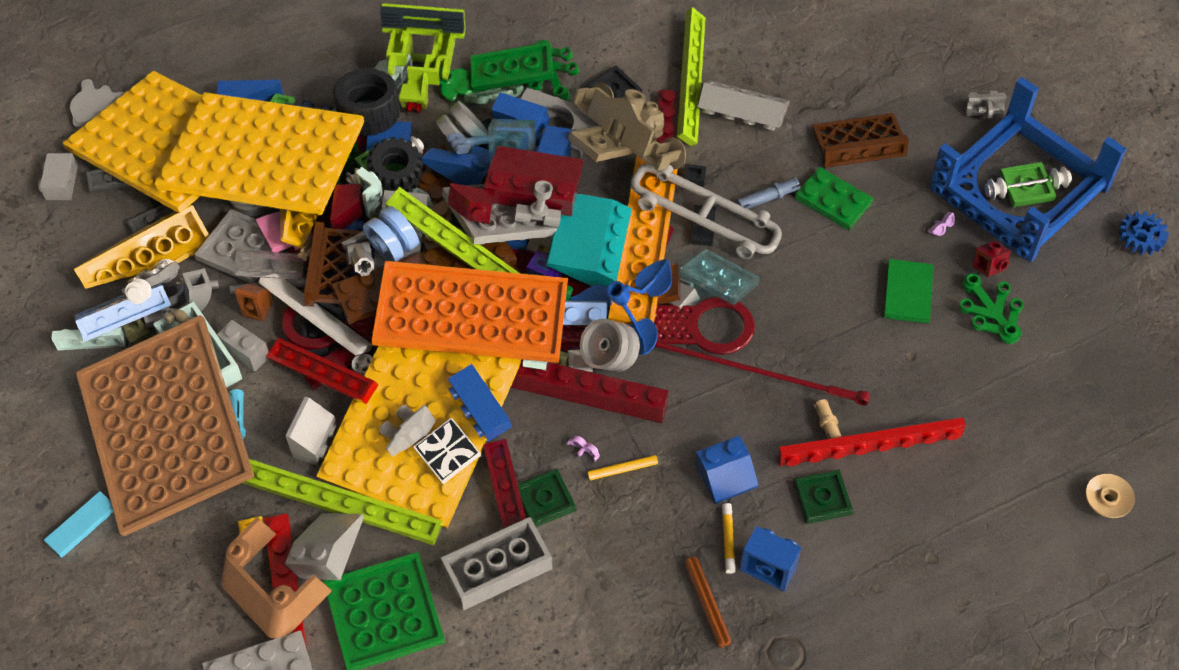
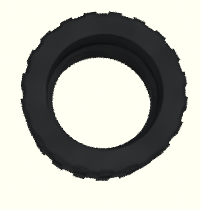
(368, 85)

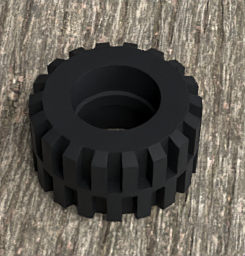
(399, 152)

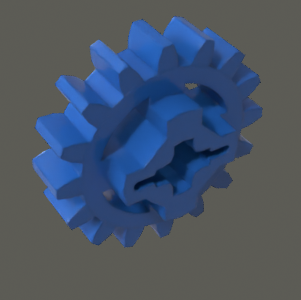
(1143, 232)

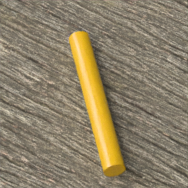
(622, 467)

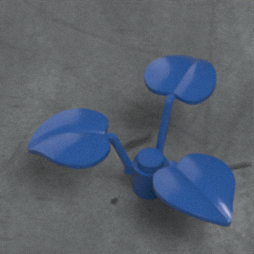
(653, 279)

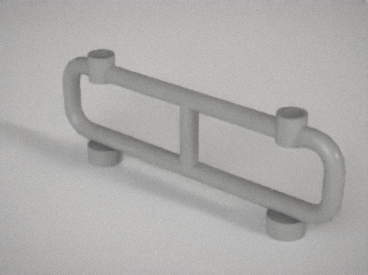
(746, 246)

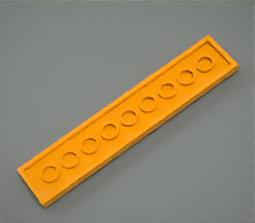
(643, 246)

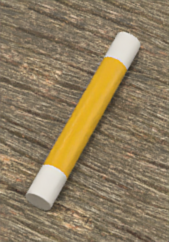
(728, 538)

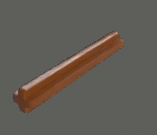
(707, 602)

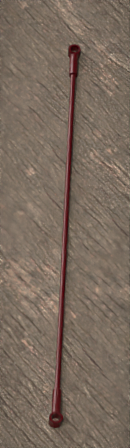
(860, 397)

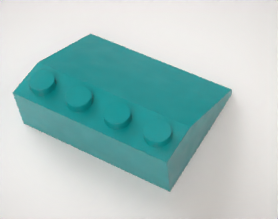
(590, 240)

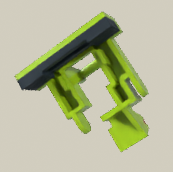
(407, 20)

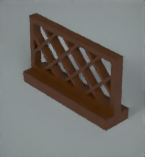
(860, 149)
(316, 263)

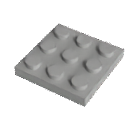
(232, 233)

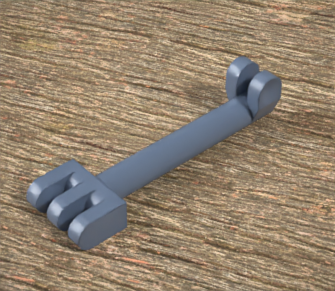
(462, 145)

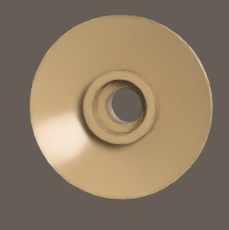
(1114, 488)

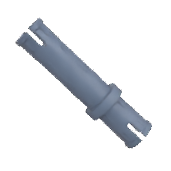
(777, 191)

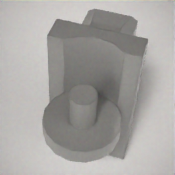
(985, 104)

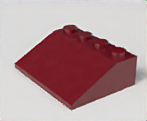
(518, 170)

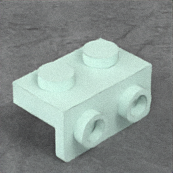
(371, 193)

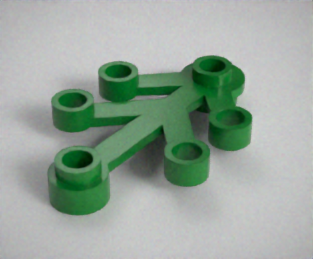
(558, 88)
(992, 310)

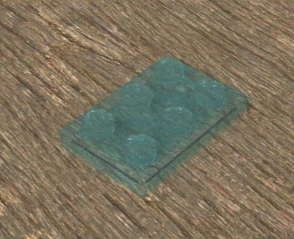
(719, 276)

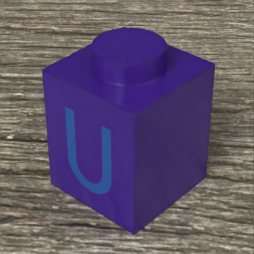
(538, 266)

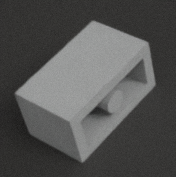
(58, 176)
(244, 345)

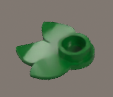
(456, 84)

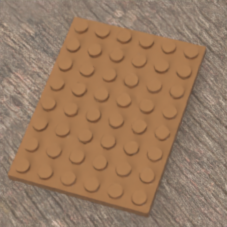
(163, 425)

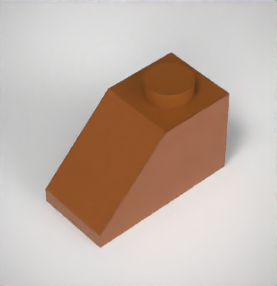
(254, 301)

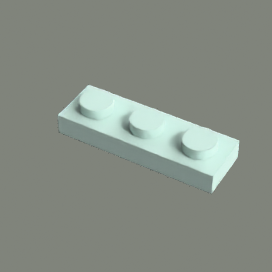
(72, 340)

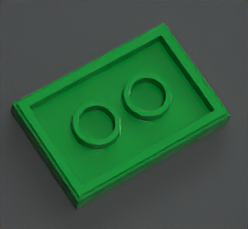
(908, 291)

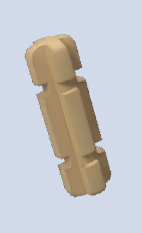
(305, 250)

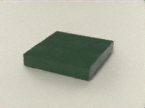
(823, 496)
(546, 498)

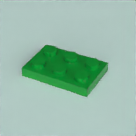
(834, 198)

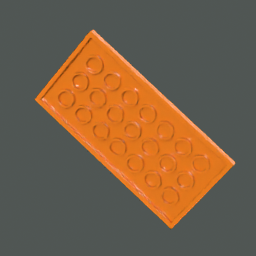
(470, 311)

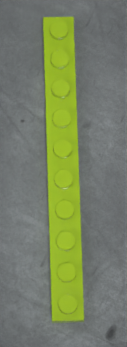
(344, 502)

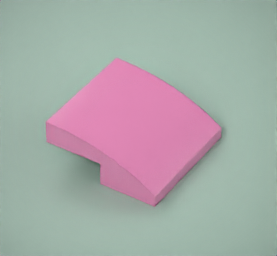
(270, 229)

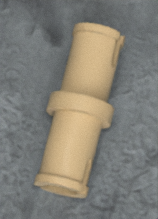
(827, 420)

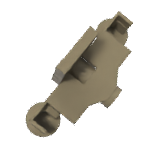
(633, 132)

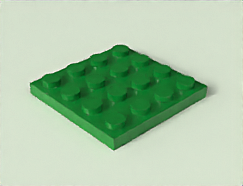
(384, 612)

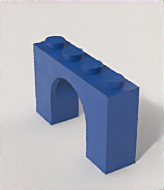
(517, 109)

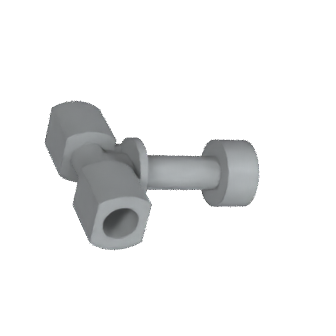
(538, 209)

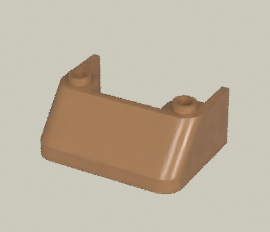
(281, 609)

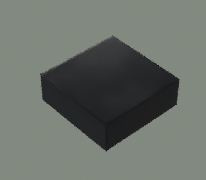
(695, 174)

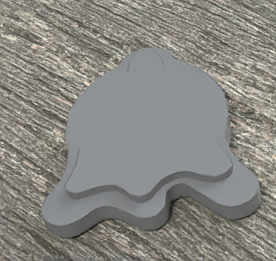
(91, 102)

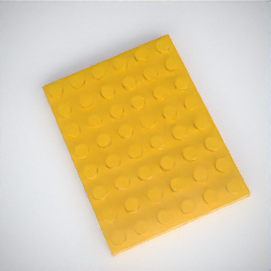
(138, 135)
(261, 153)
(414, 379)

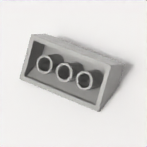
(743, 104)

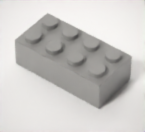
(496, 563)

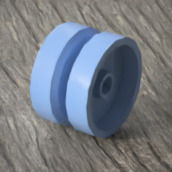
(391, 234)

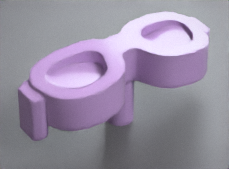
(940, 226)
(579, 442)

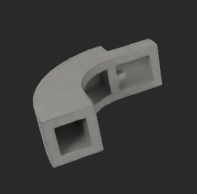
(195, 288)

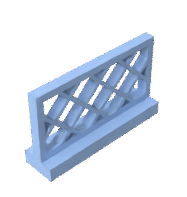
(119, 312)

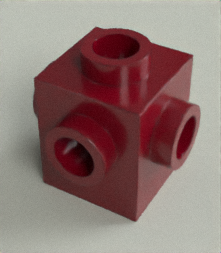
(991, 258)

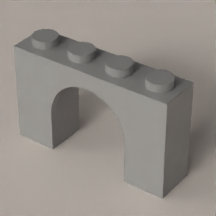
(563, 110)

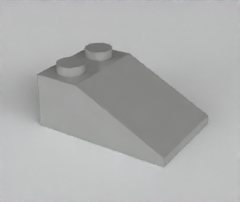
(325, 546)

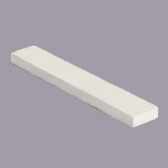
(317, 315)

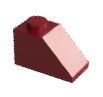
(471, 202)
(346, 205)

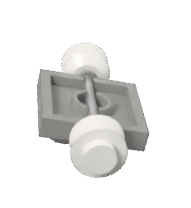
(140, 286)

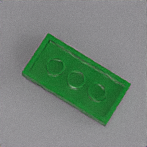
(512, 67)

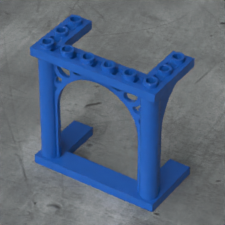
(1036, 226)

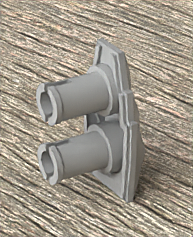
(414, 428)

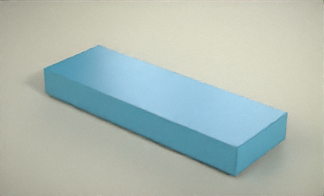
(80, 524)

